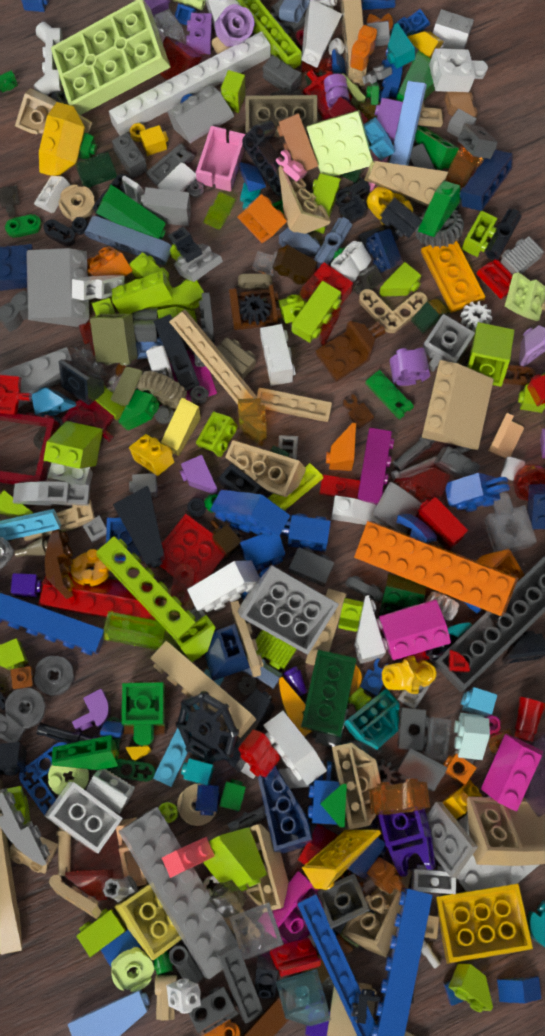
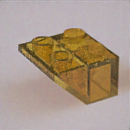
(252, 419)

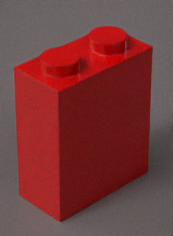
(442, 523)

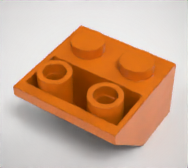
(108, 263)

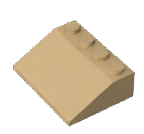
(457, 406)

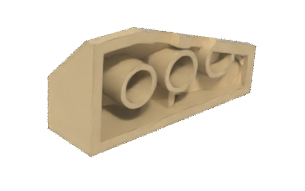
(270, 470)
(372, 930)

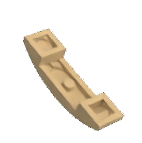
(69, 520)

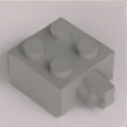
(447, 342)

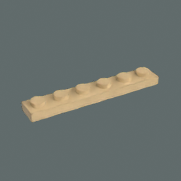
(211, 356)

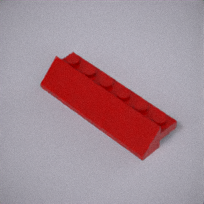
(97, 599)

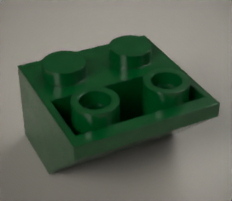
(400, 594)

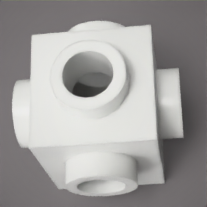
(183, 995)

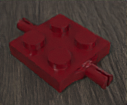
(90, 415)

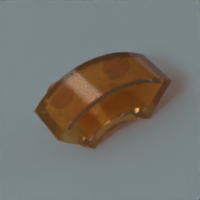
(462, 167)
(399, 797)

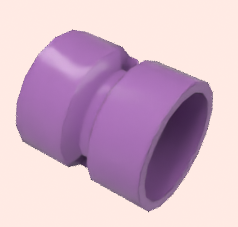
(336, 87)

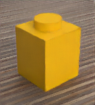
(153, 140)

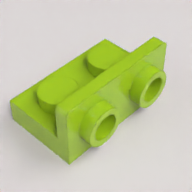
(217, 433)

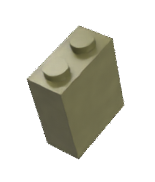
(114, 338)

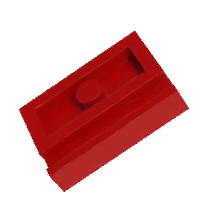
(496, 278)
(295, 957)

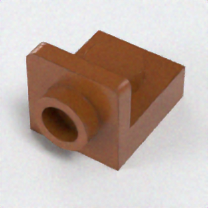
(22, 677)

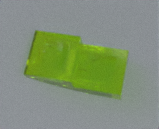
(219, 211)

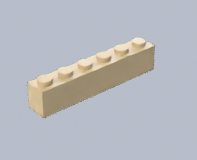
(194, 681)

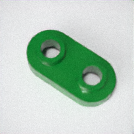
(23, 227)

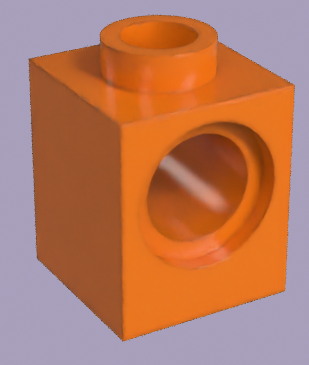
(464, 776)

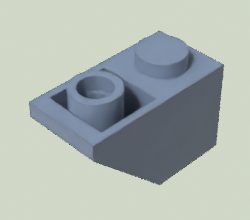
(300, 242)

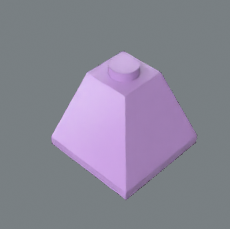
(532, 345)

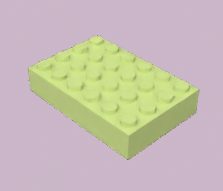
(110, 56)

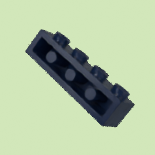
(486, 180)

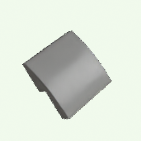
(394, 503)

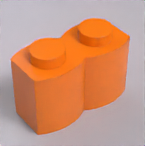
(363, 47)

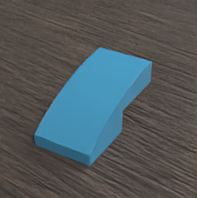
(380, 142)

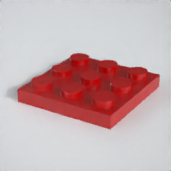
(191, 545)

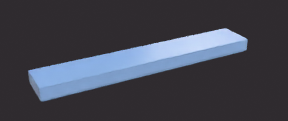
(408, 123)

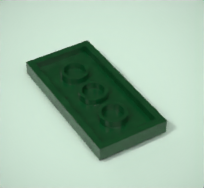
(328, 693)

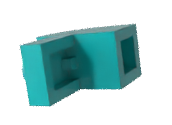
(536, 924)

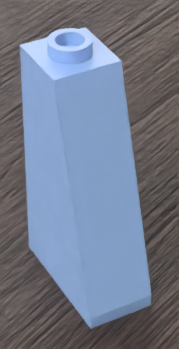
(111, 1018)

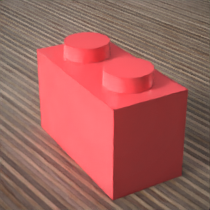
(188, 857)

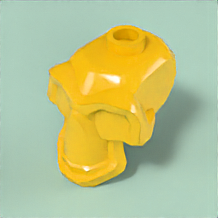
(380, 197)
(408, 675)

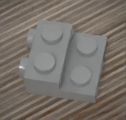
(199, 266)

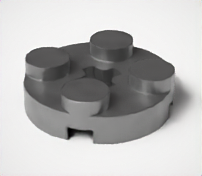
(65, 677)
(26, 719)

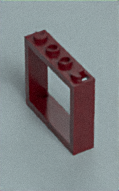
(43, 466)

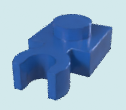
(373, 680)

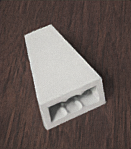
(318, 31)

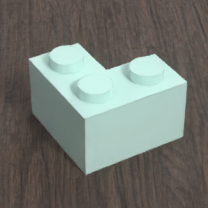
(471, 735)

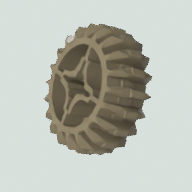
(162, 387)

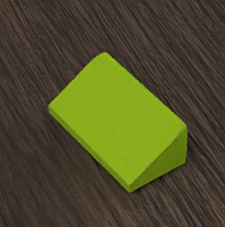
(112, 407)

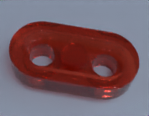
(182, 584)

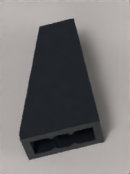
(141, 523)
(261, 708)

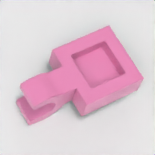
(292, 168)

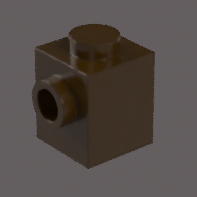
(227, 540)

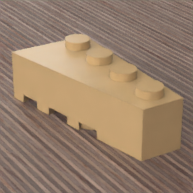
(409, 181)

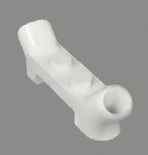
(51, 80)

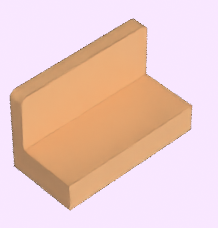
(506, 437)

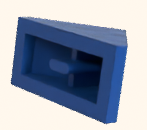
(519, 989)

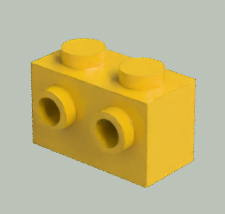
(152, 454)

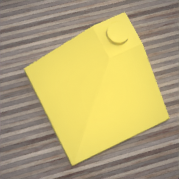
(148, 922)

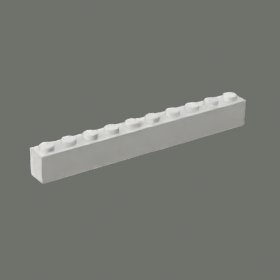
(192, 81)

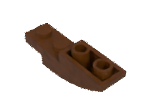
(57, 560)

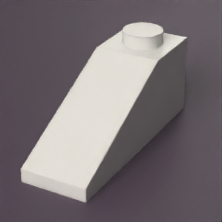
(353, 510)

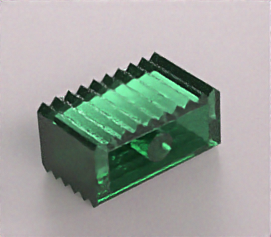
(96, 170)

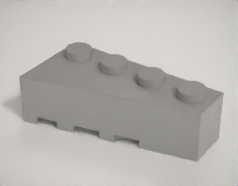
(38, 372)

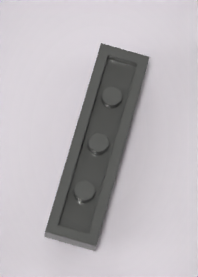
(240, 982)

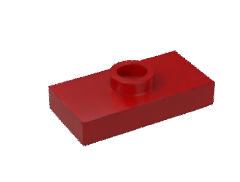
(339, 486)

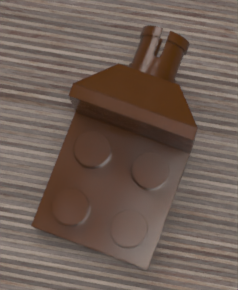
(349, 349)

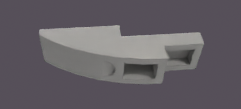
(51, 493)
(23, 836)

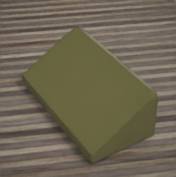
(126, 386)

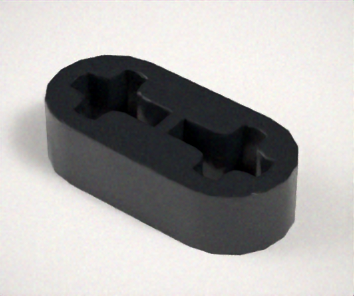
(57, 235)

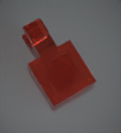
(325, 65)
(309, 288)
(86, 333)

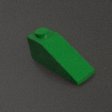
(439, 150)
(440, 208)
(87, 754)

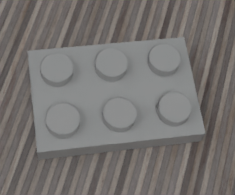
(450, 841)

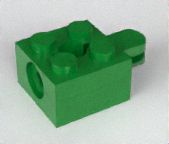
(143, 708)

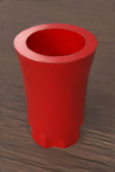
(528, 718)

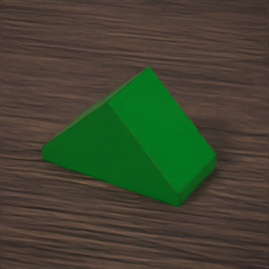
(336, 804)

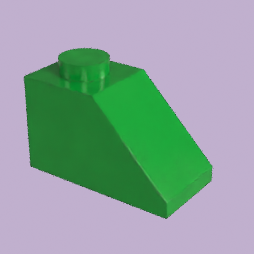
(139, 410)

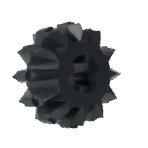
(258, 314)

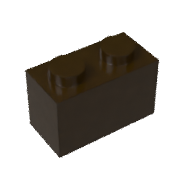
(294, 265)

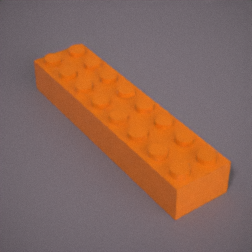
(436, 568)

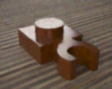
(359, 413)

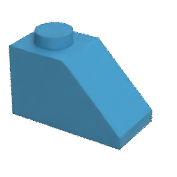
(50, 402)

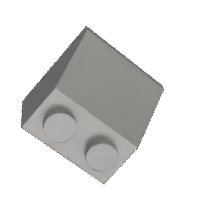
(453, 30)

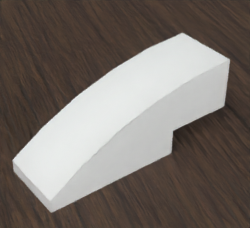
(95, 286)

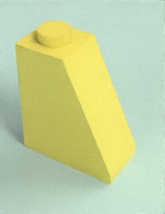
(181, 426)

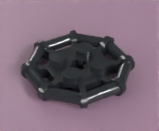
(215, 726)

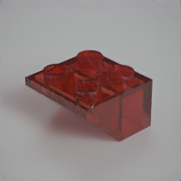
(424, 482)

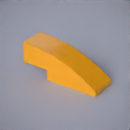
(293, 705)

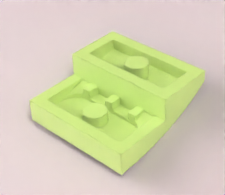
(525, 297)

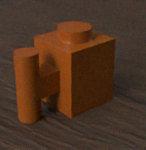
(386, 876)

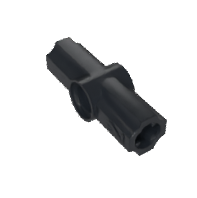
(499, 240)

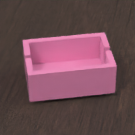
(220, 159)

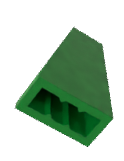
(418, 72)
(128, 213)

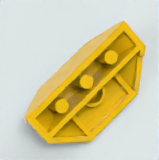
(60, 140)

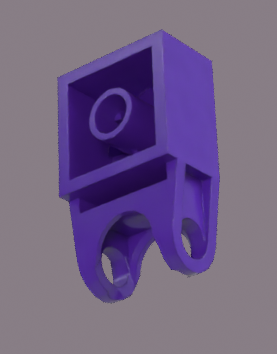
(408, 839)

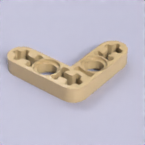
(393, 316)

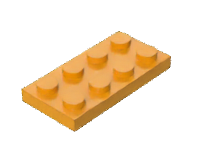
(453, 275)

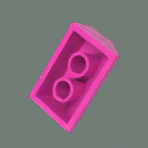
(414, 629)
(511, 772)
(289, 918)

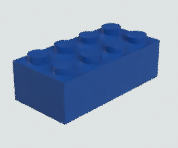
(250, 512)

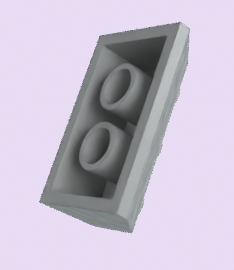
(199, 113)

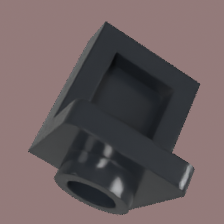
(354, 210)
(359, 1008)

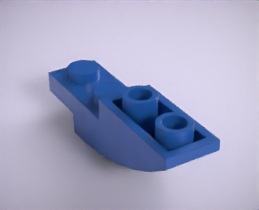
(392, 82)

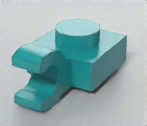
(247, 197)

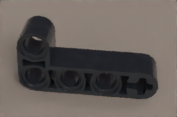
(263, 154)

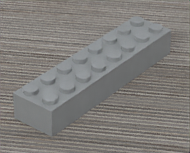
(182, 895)

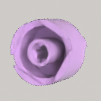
(232, 16)

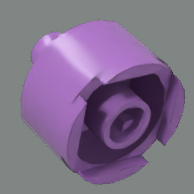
(409, 366)

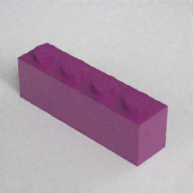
(374, 465)

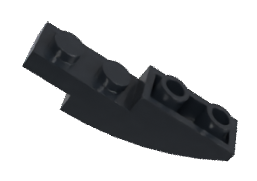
(176, 353)

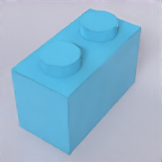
(478, 702)

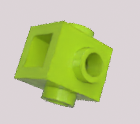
(291, 307)

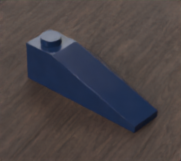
(284, 815)

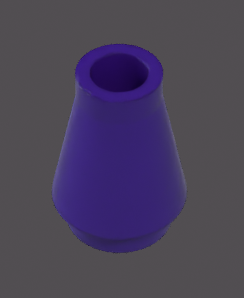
(295, 680)

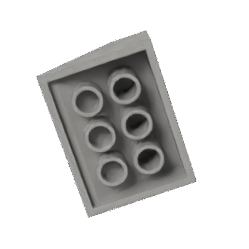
(50, 286)
(287, 609)

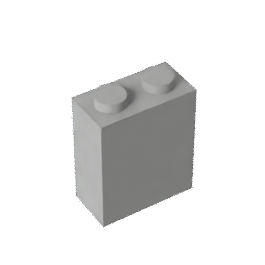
(168, 205)

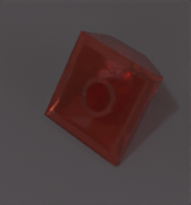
(180, 57)
(91, 881)

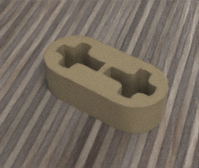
(254, 281)

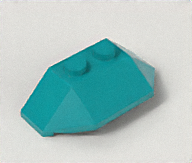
(375, 721)

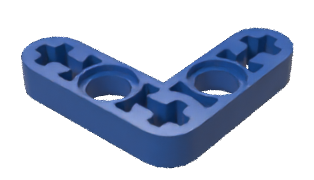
(39, 774)

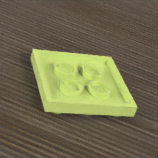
(340, 144)

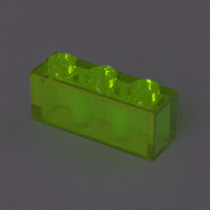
(134, 631)

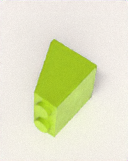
(491, 351)
(74, 445)
(236, 859)

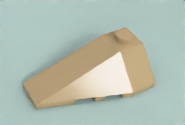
(35, 110)
(299, 206)

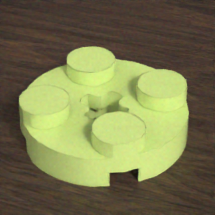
(57, 780)
(132, 958)

